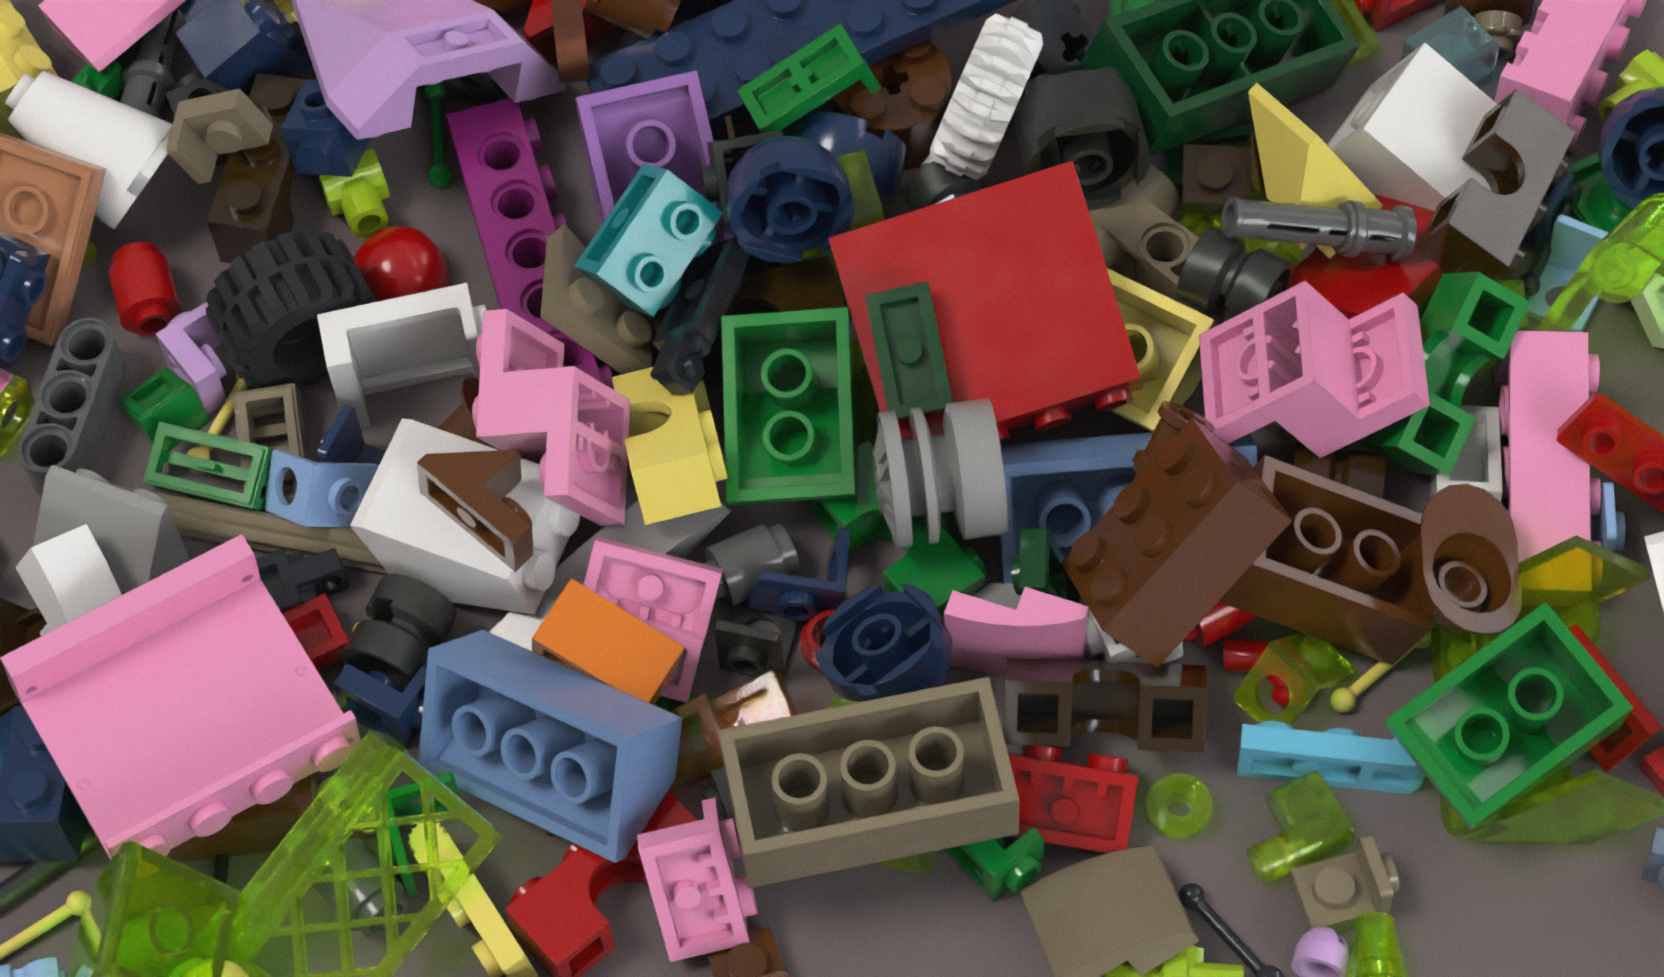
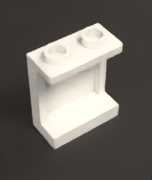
(400, 343)

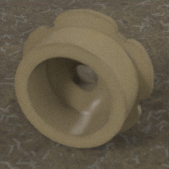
(1503, 28)

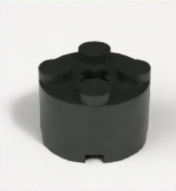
(1084, 120)

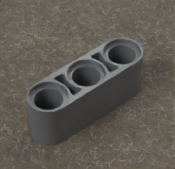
(70, 384)

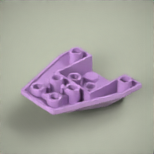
(381, 50)

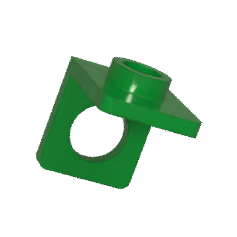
(399, 806)

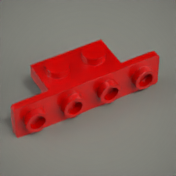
(1618, 447)

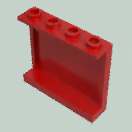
(1013, 295)

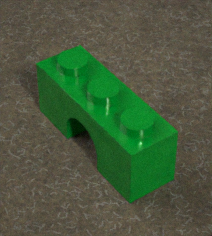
(1461, 330)
(931, 567)

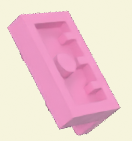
(696, 885)

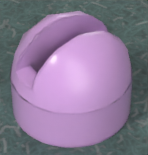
(1321, 954)

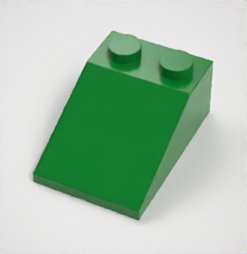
(790, 405)
(1509, 717)

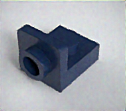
(382, 703)

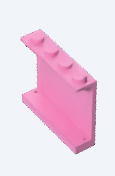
(180, 703)

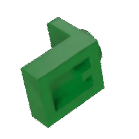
(1000, 869)

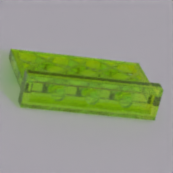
(321, 838)

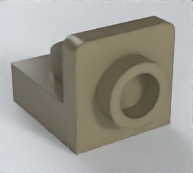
(213, 127)
(1345, 886)

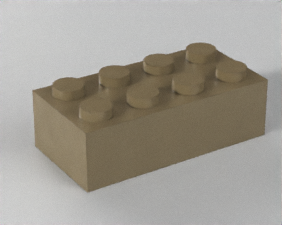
(869, 782)

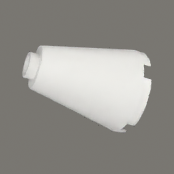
(93, 130)

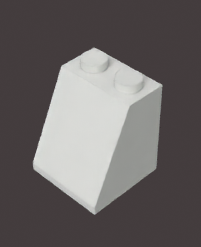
(1413, 131)
(425, 544)

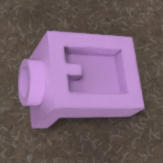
(190, 355)

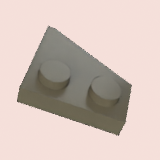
(589, 312)

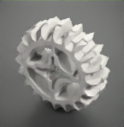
(986, 96)

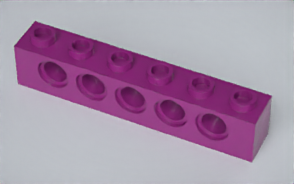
(483, 143)

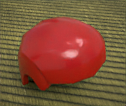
(402, 263)

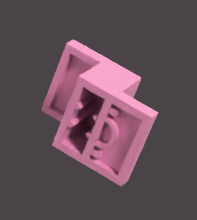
(1313, 369)
(552, 417)

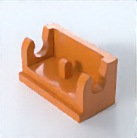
(607, 643)

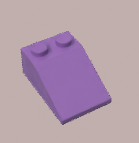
(649, 124)

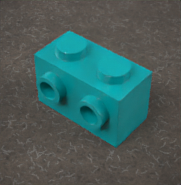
(650, 240)

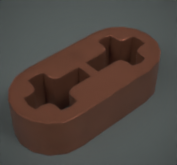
(570, 40)

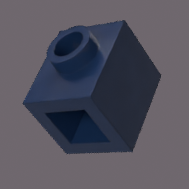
(317, 137)

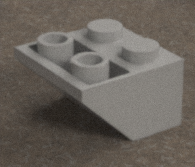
(129, 527)

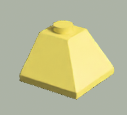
(1299, 163)

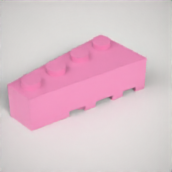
(1565, 55)
(1547, 485)

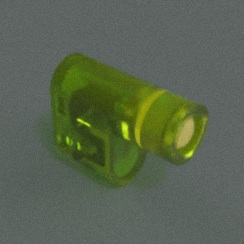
(1309, 824)

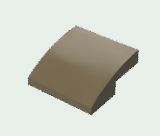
(1109, 914)

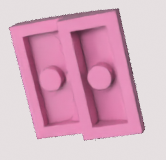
(662, 592)
(1038, 629)

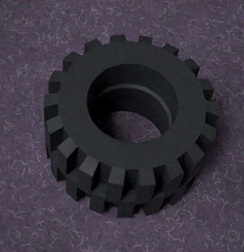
(271, 302)

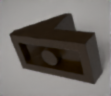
(1219, 172)

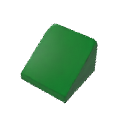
(165, 400)

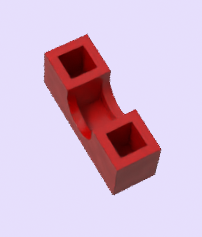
(558, 913)

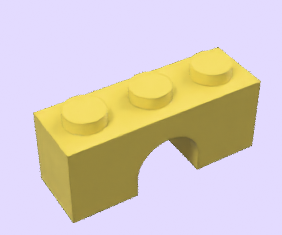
(671, 448)

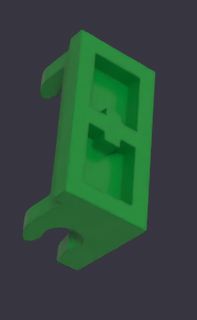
(806, 80)

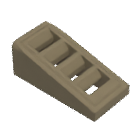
(269, 402)

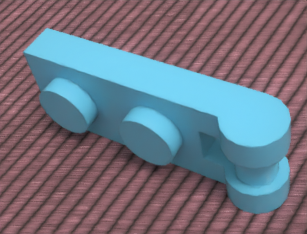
(1338, 754)

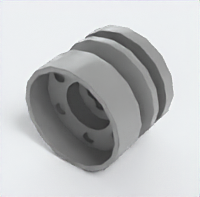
(941, 473)

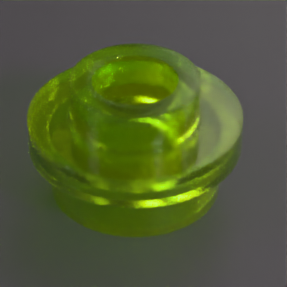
(1179, 788)

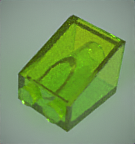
(153, 920)

